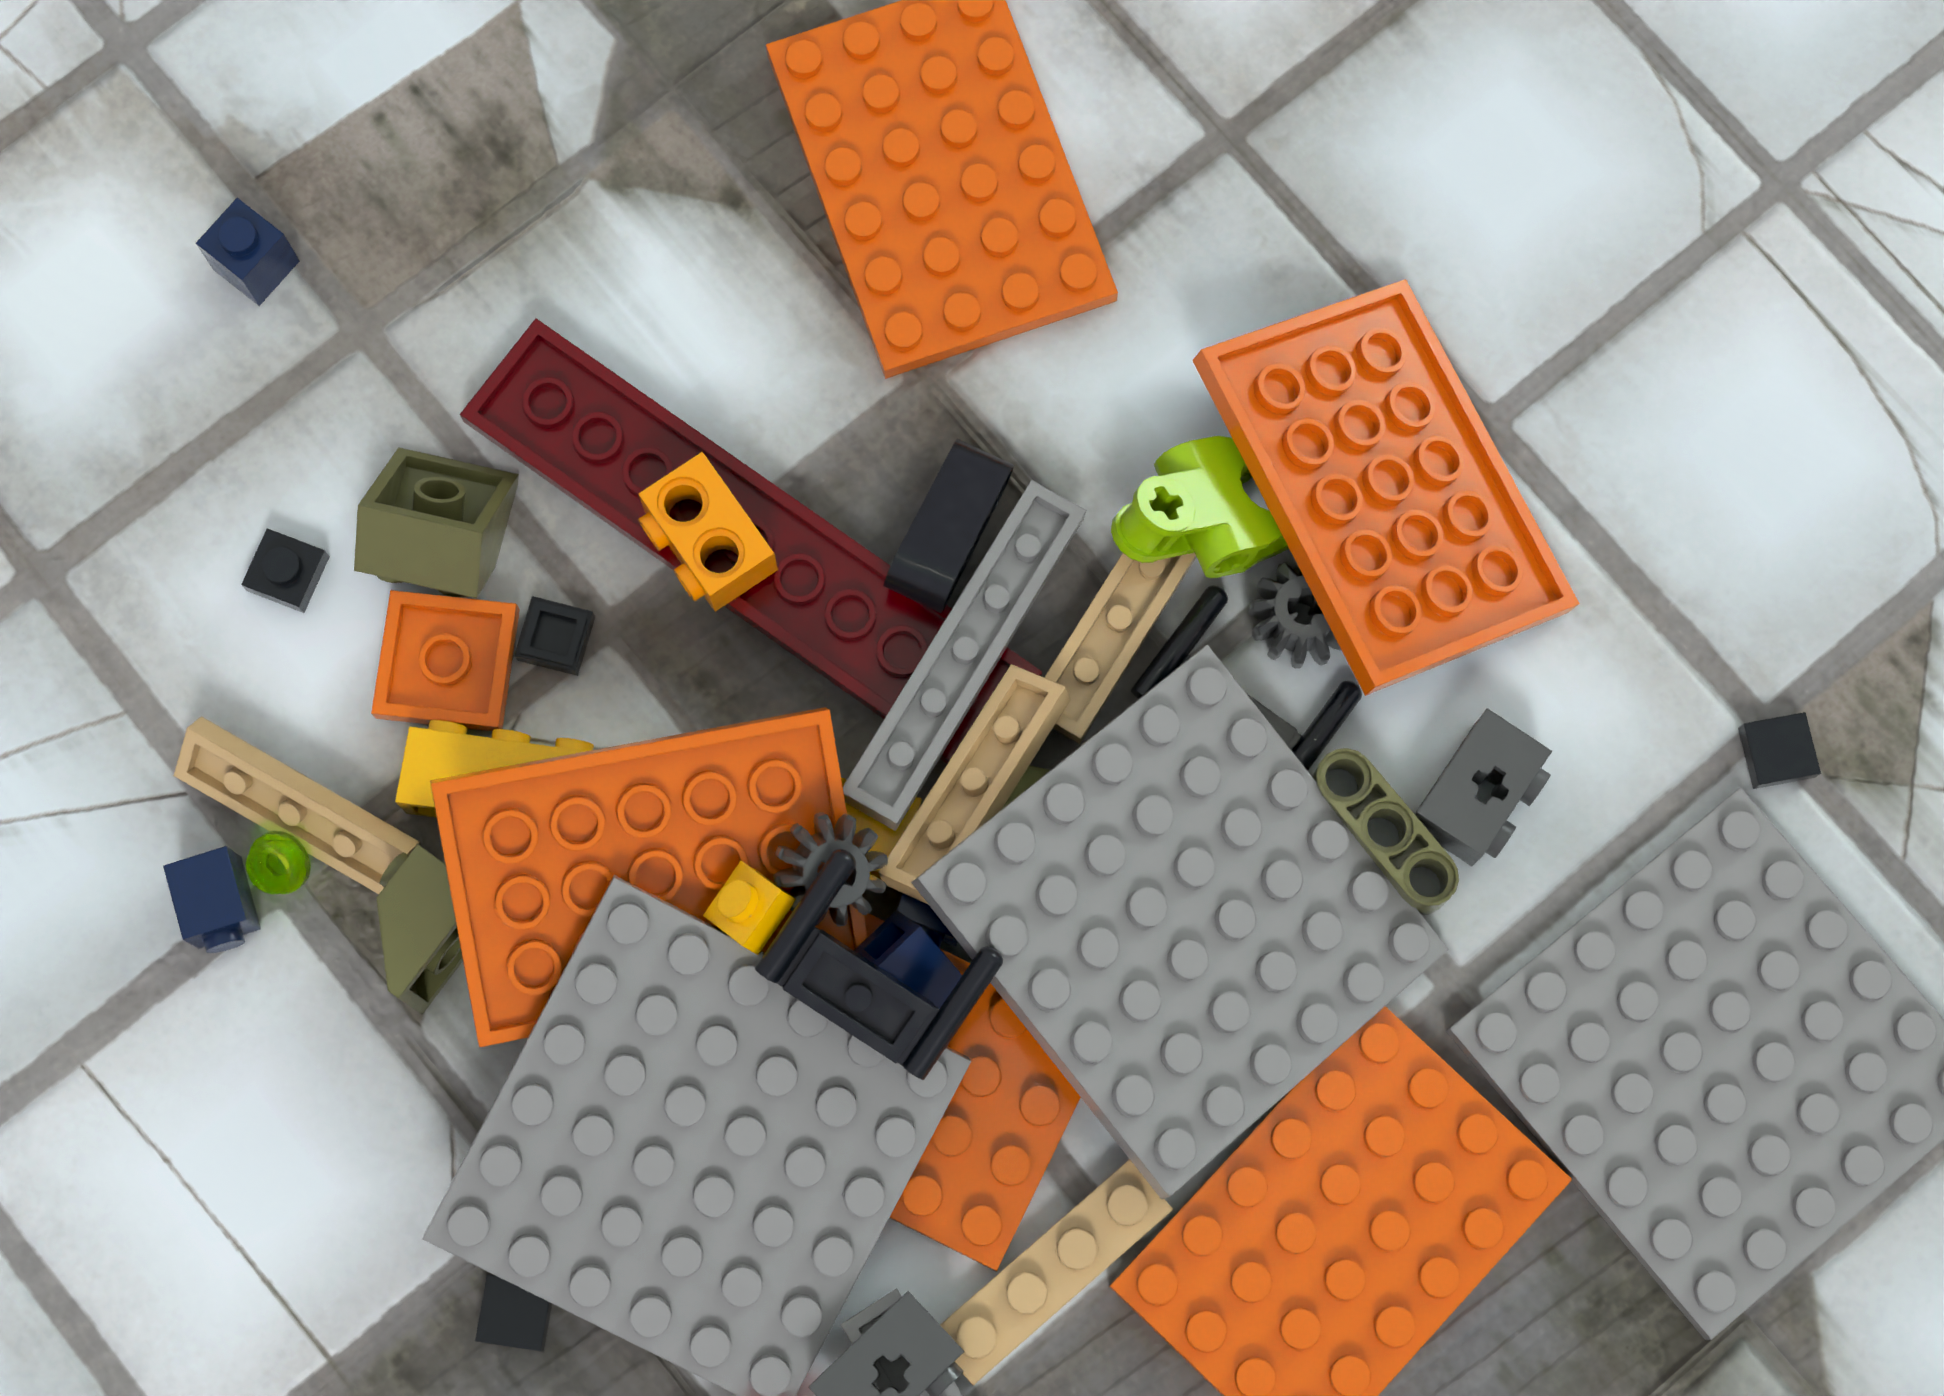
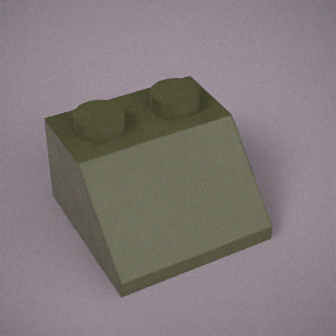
(434, 523)
(417, 928)

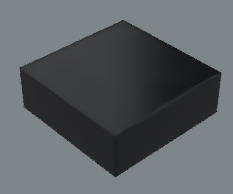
(554, 636)
(1779, 750)
(512, 1316)

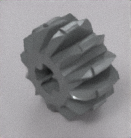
(1275, 611)
(818, 848)

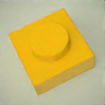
(749, 907)

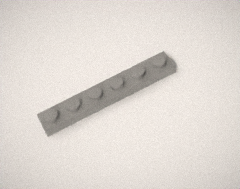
(962, 655)

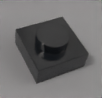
(285, 570)

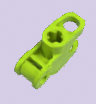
(1199, 510)

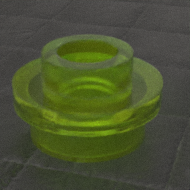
(268, 872)

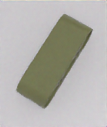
(1379, 800)

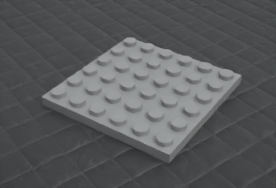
(1181, 920)
(1718, 1062)
(690, 1152)

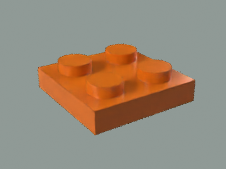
(445, 660)

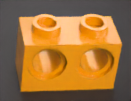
(717, 527)

